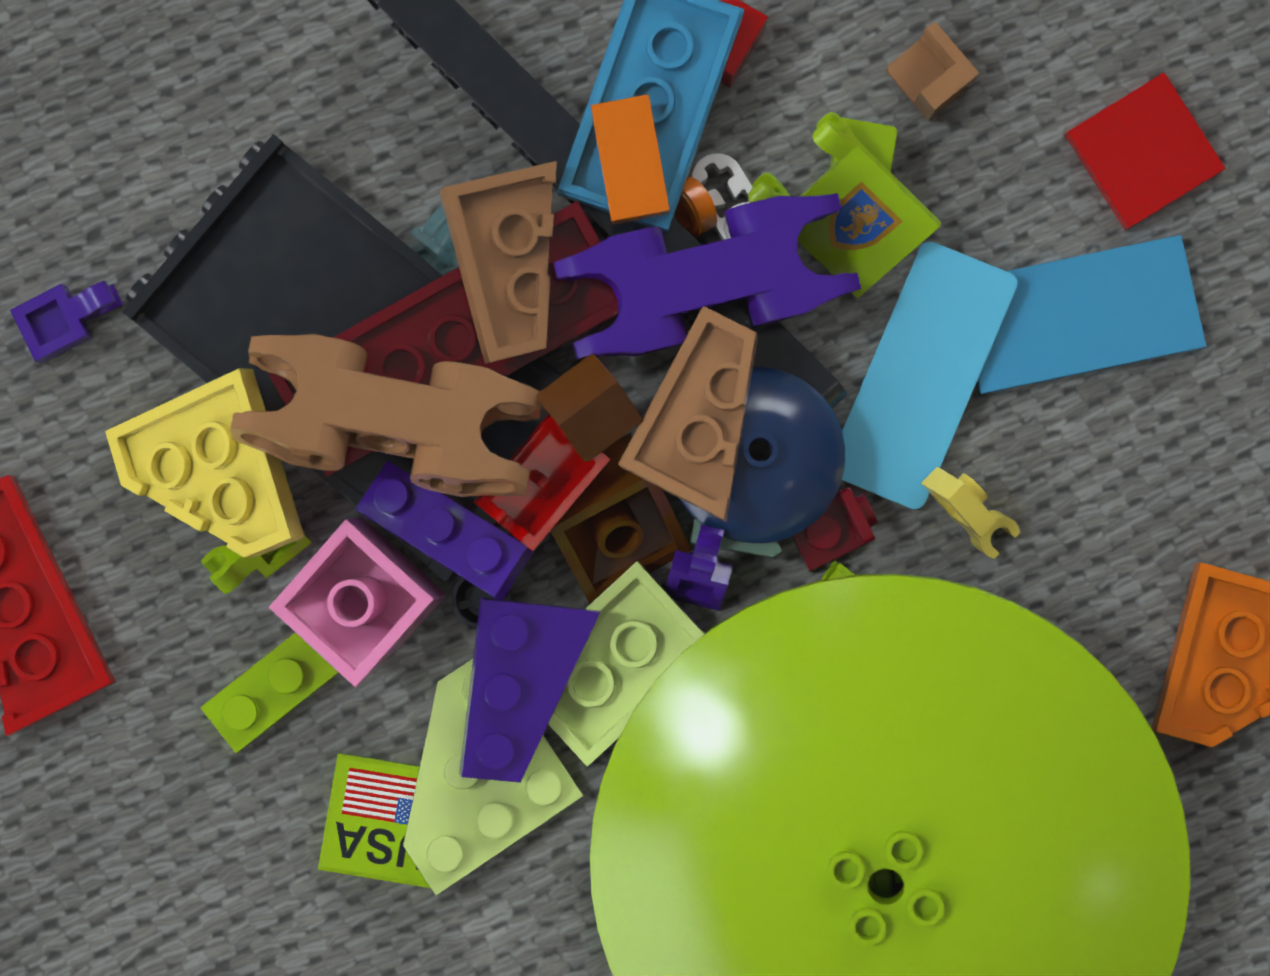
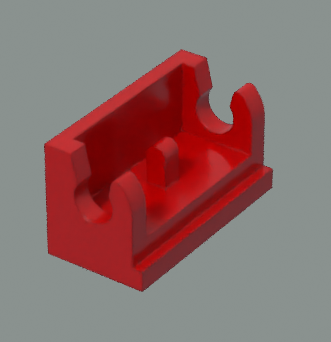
(553, 484)

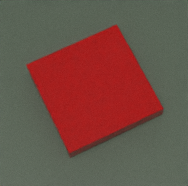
(1144, 151)

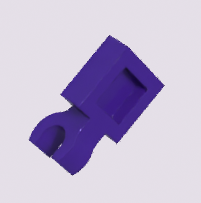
(58, 320)
(699, 575)

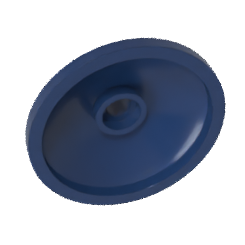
(804, 467)

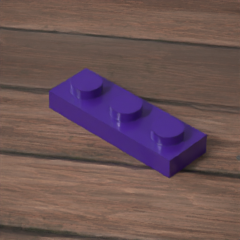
(444, 531)

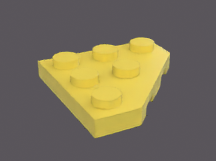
(203, 476)

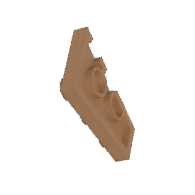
(503, 253)

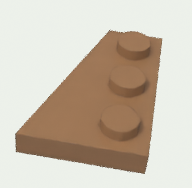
(698, 416)

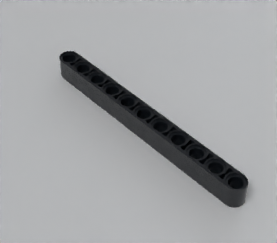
(546, 134)

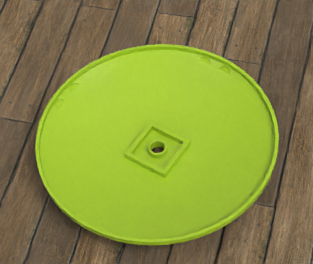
(899, 736)

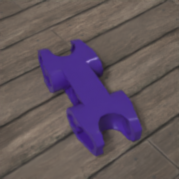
(661, 286)

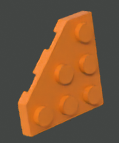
(1218, 659)

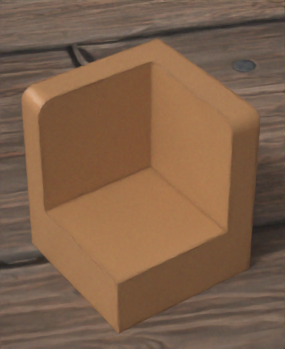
(932, 72)

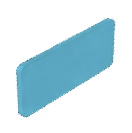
(924, 372)

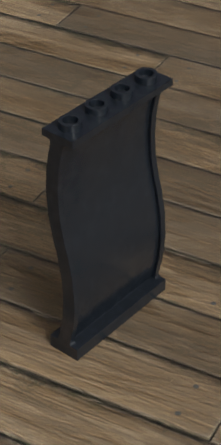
(293, 259)

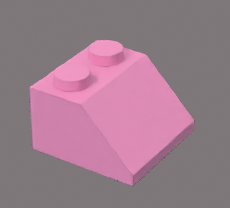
(357, 600)

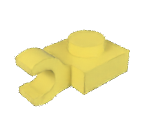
(963, 502)

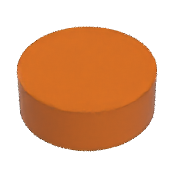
(696, 209)

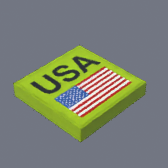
(370, 820)

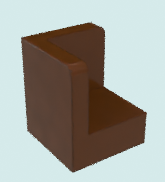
(589, 407)

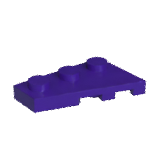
(516, 682)

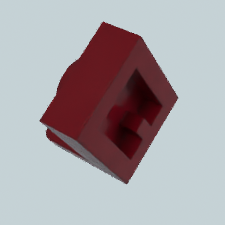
(837, 531)

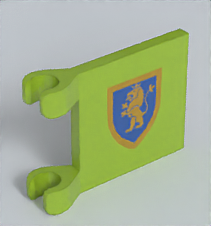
(878, 213)

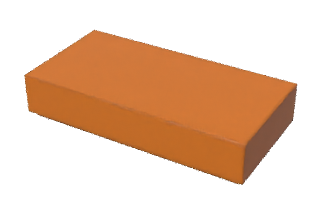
(630, 159)

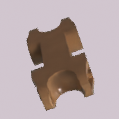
(346, 407)

